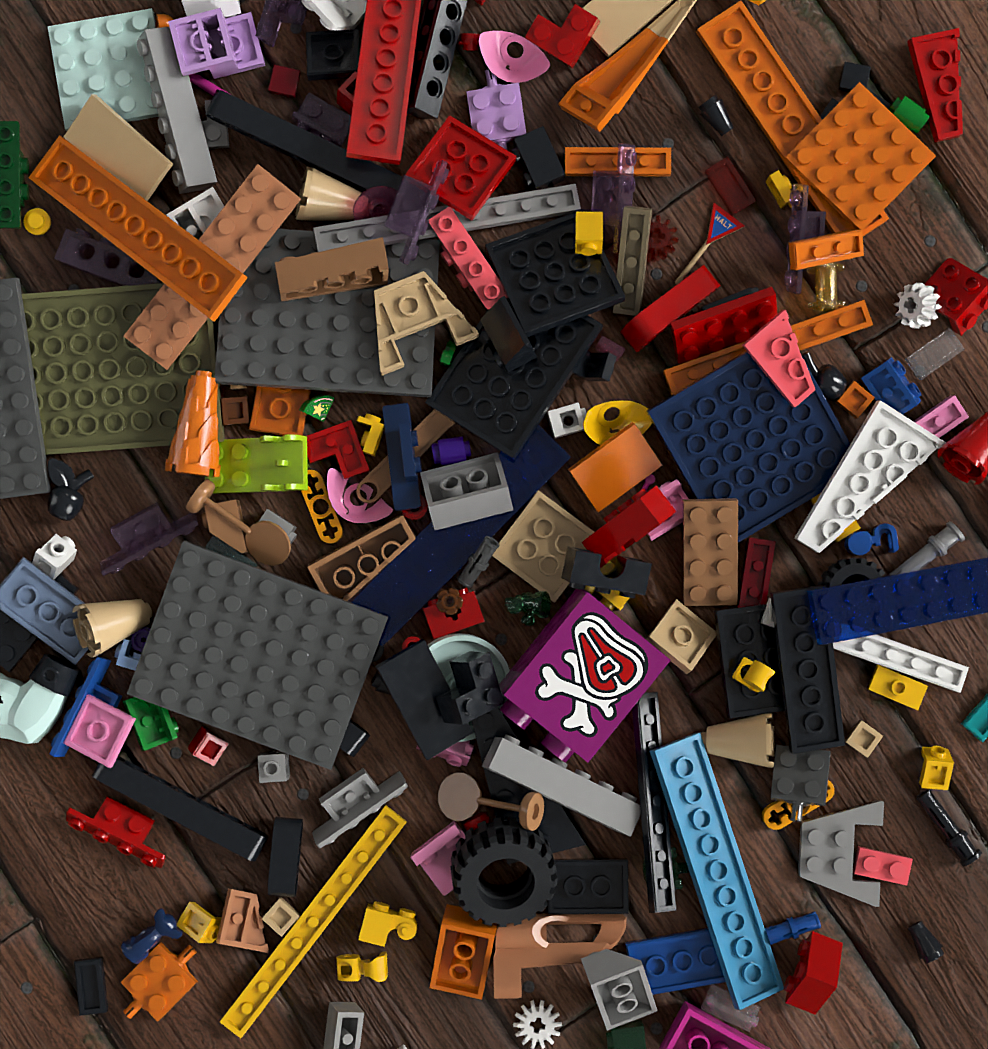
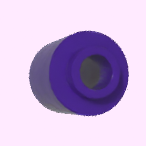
(451, 451)

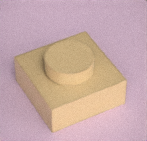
(863, 738)
(281, 916)

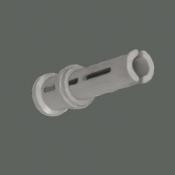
(936, 546)

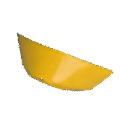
(599, 429)

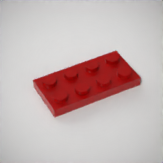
(722, 325)

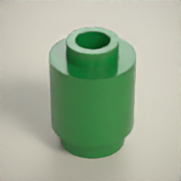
(909, 113)

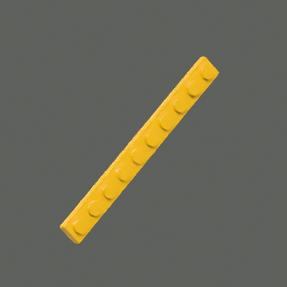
(313, 921)

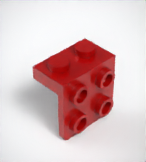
(961, 294)

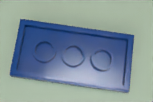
(678, 960)

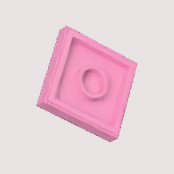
(99, 731)

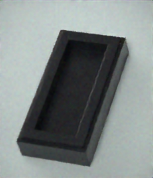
(91, 986)

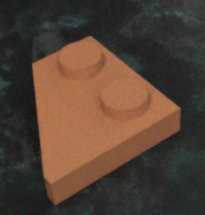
(241, 922)

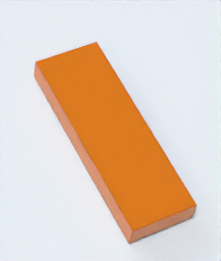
(826, 249)

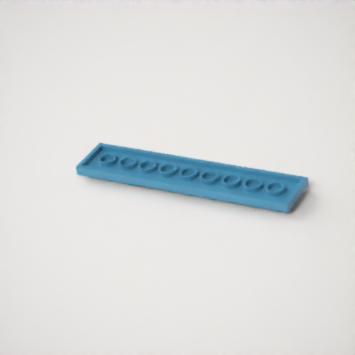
(717, 870)

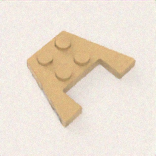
(409, 308)

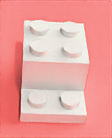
(198, 213)

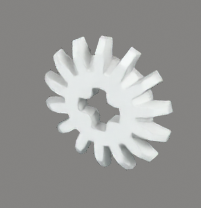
(530, 1016)

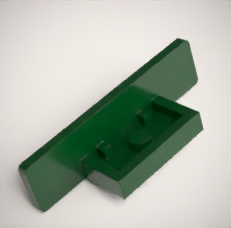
(12, 170)

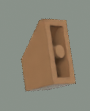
(224, 528)

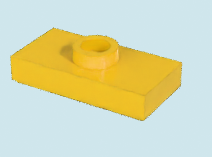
(897, 687)

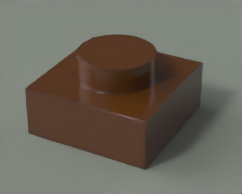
(234, 410)

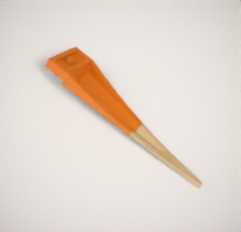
(612, 83)

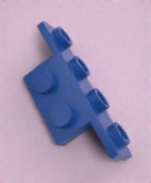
(93, 687)

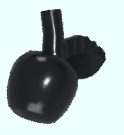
(827, 377)
(64, 498)

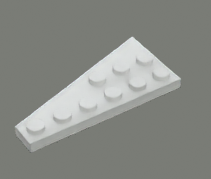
(873, 465)

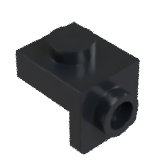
(596, 366)

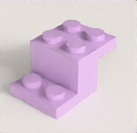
(216, 43)

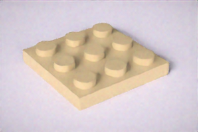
(539, 543)

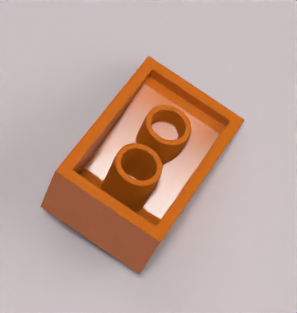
(462, 954)

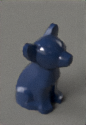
(138, 946)

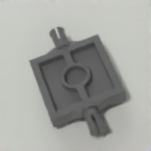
(800, 778)

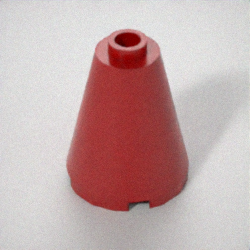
(968, 452)

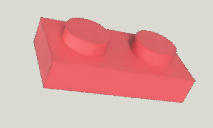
(882, 865)

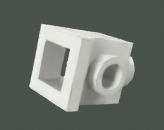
(556, 418)
(55, 555)

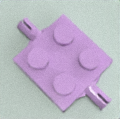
(497, 111)

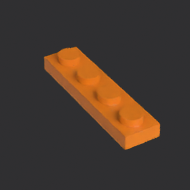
(583, 160)

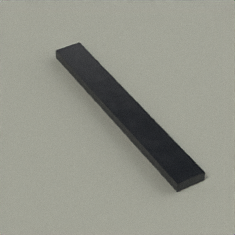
(653, 807)

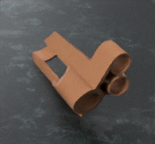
(528, 947)

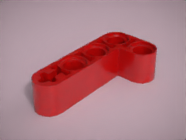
(669, 308)

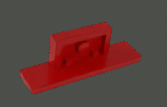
(121, 828)

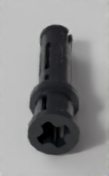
(955, 837)

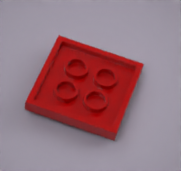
(473, 164)

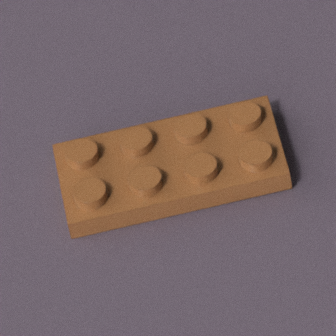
(710, 552)

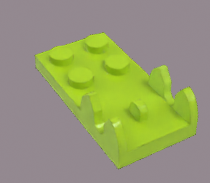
(262, 465)

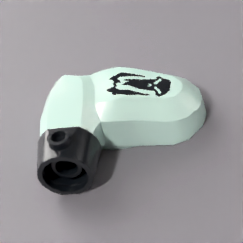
(35, 706)

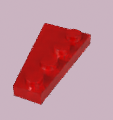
(936, 68)

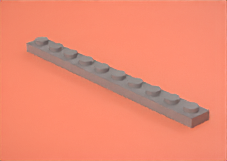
(495, 212)

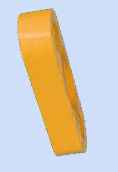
(310, 503)
(784, 819)

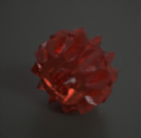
(666, 236)

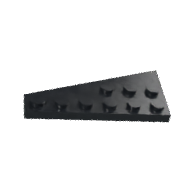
(555, 822)

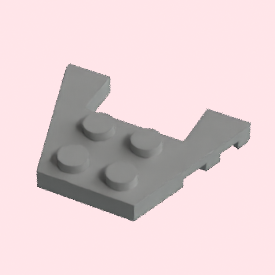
(828, 851)

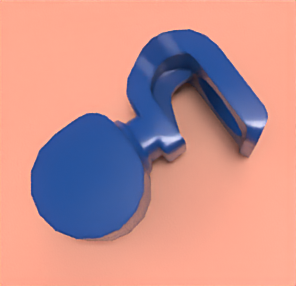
(861, 542)

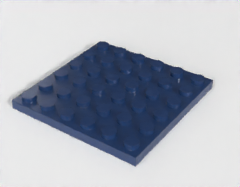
(748, 443)

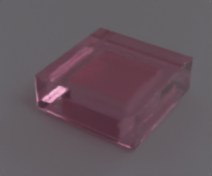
(607, 345)

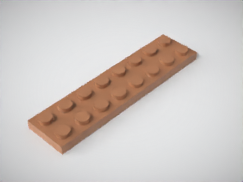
(234, 235)

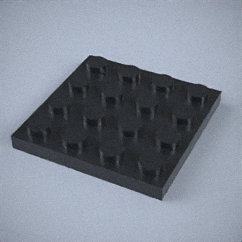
(548, 280)
(743, 636)

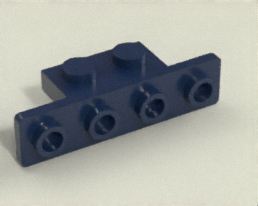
(401, 456)

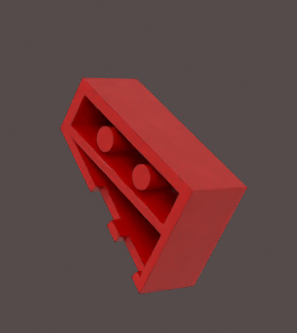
(629, 525)

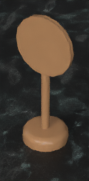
(264, 539)
(461, 798)

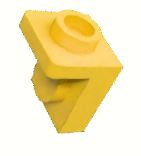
(780, 188)
(372, 438)
(936, 768)
(199, 923)

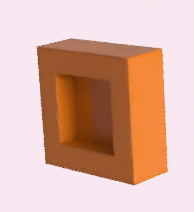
(855, 399)

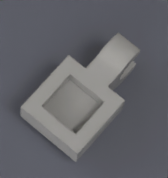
(215, 133)

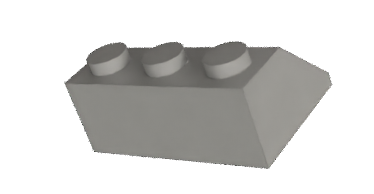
(466, 491)
(618, 987)

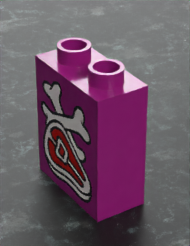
(580, 677)

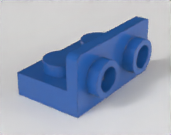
(891, 386)

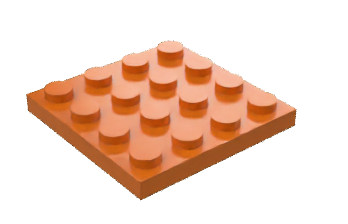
(859, 157)

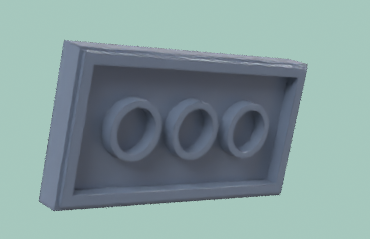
(42, 608)

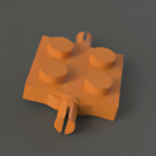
(159, 981)

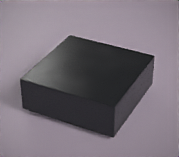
(852, 75)

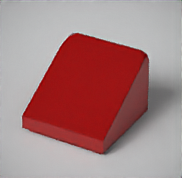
(207, 746)

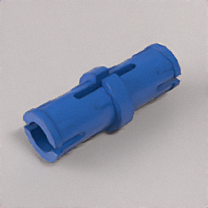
(793, 927)

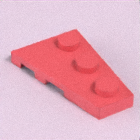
(779, 357)

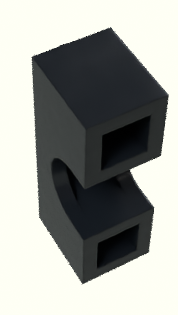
(628, 576)

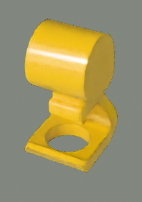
(756, 675)
(351, 967)

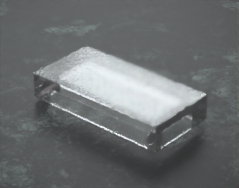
(934, 354)

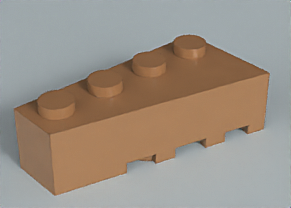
(333, 270)
(360, 560)

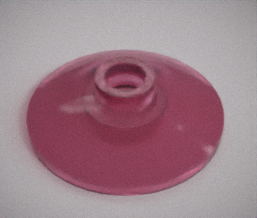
(365, 204)

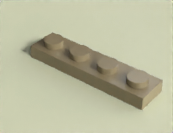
(633, 258)

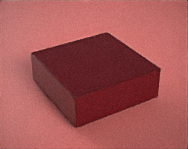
(284, 81)

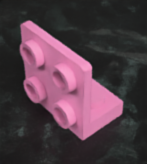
(436, 856)

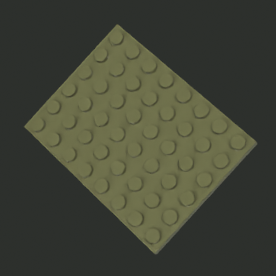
(98, 385)

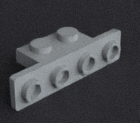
(354, 801)

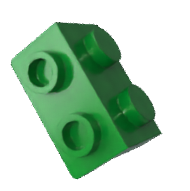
(152, 723)

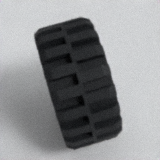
(503, 902)

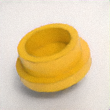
(37, 221)

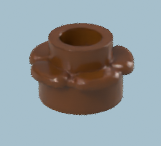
(452, 594)

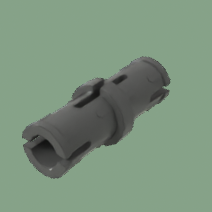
(478, 562)

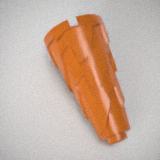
(195, 442)

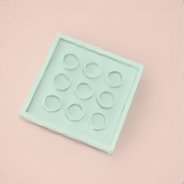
(103, 60)

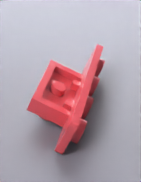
(466, 258)

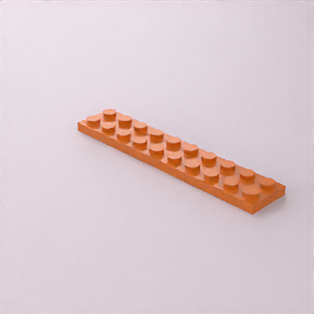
(768, 93)
(138, 228)

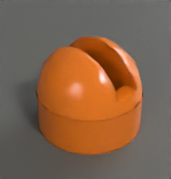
(162, 20)

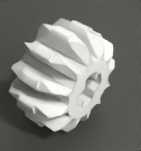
(925, 299)

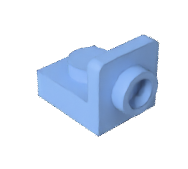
(123, 654)

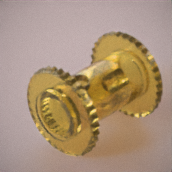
(826, 287)

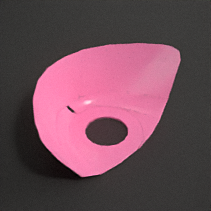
(522, 69)
(357, 514)

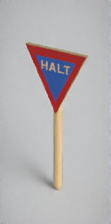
(720, 225)

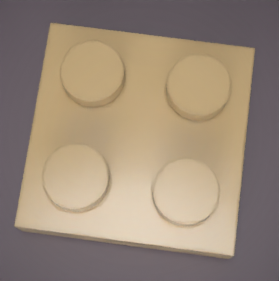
(681, 636)

